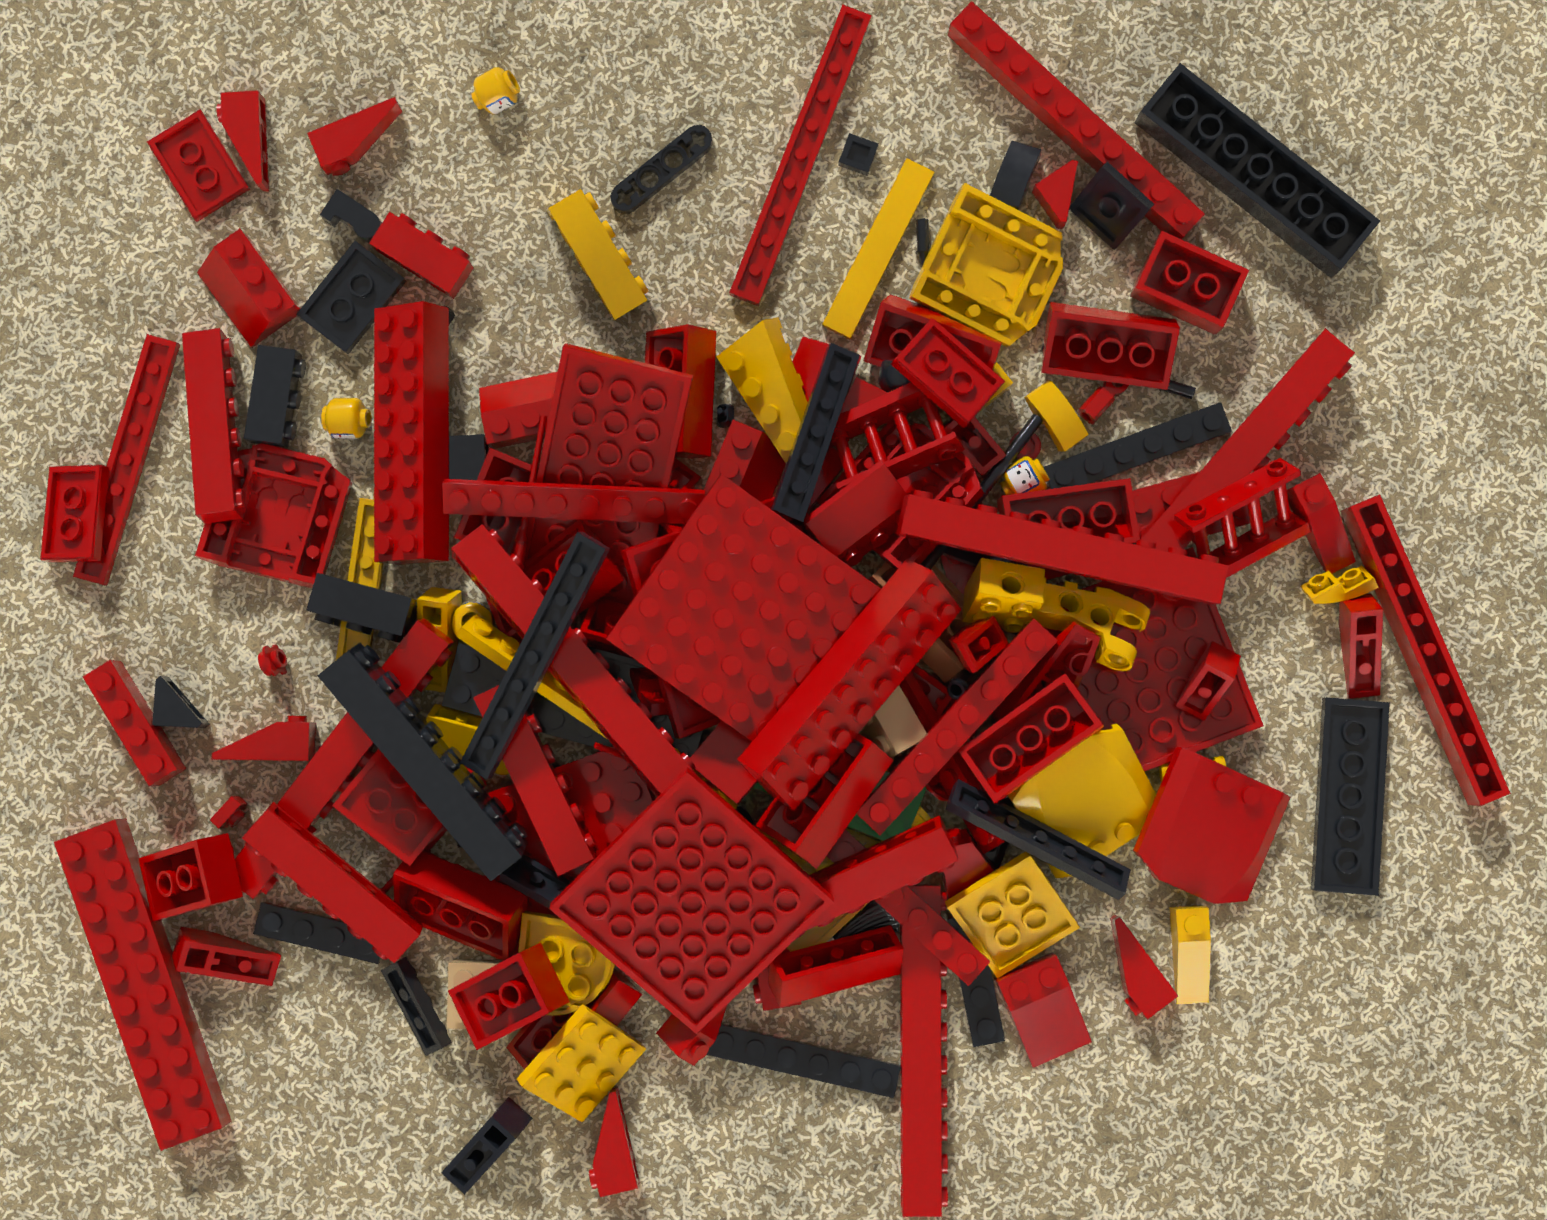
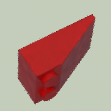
(508, 996)
(1043, 1009)

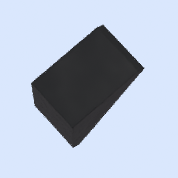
(173, 707)

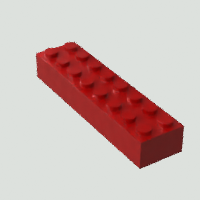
(411, 433)
(850, 684)

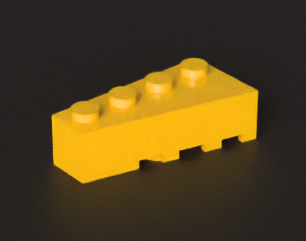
(598, 254)
(768, 382)

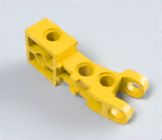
(1021, 593)

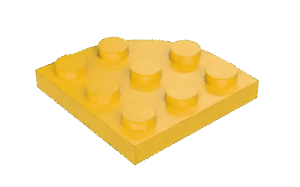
(576, 962)

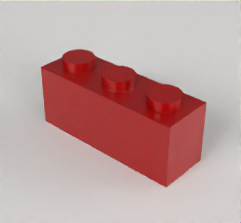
(422, 254)

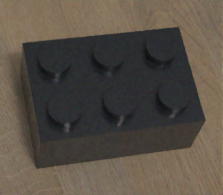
(362, 607)

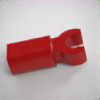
(1100, 401)

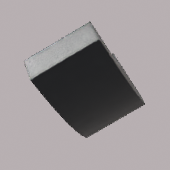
(1015, 174)

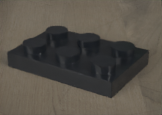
(348, 295)

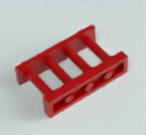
(881, 410)
(1263, 537)

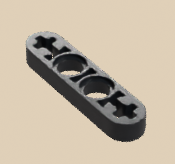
(658, 166)

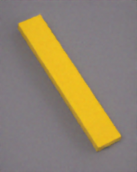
(878, 249)
(361, 571)

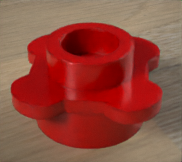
(272, 660)

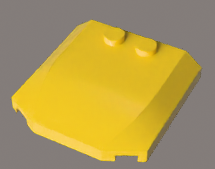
(990, 267)
(1091, 794)

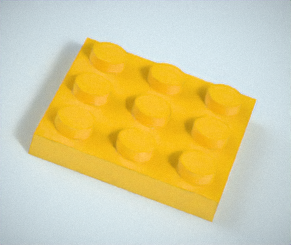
(1012, 914)
(581, 1063)

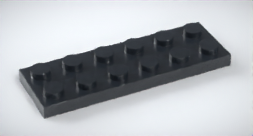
(1350, 796)

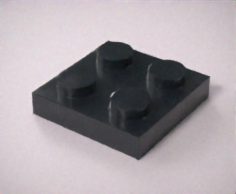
(1111, 206)

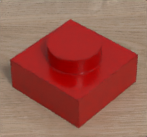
(230, 813)

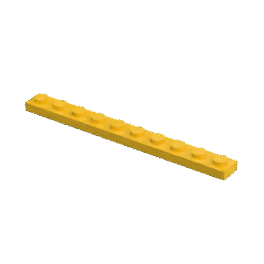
(501, 649)

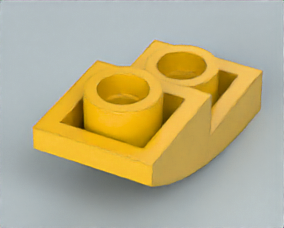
(1057, 415)
(1327, 589)

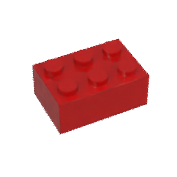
(1189, 283)
(190, 877)

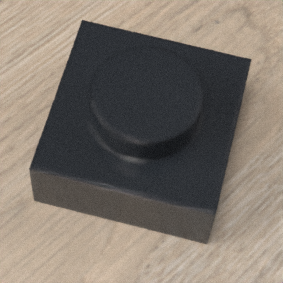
(858, 154)

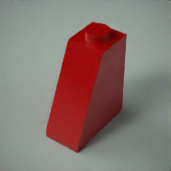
(971, 865)

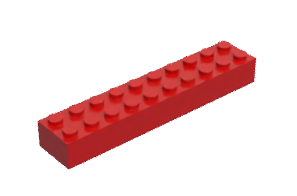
(142, 984)

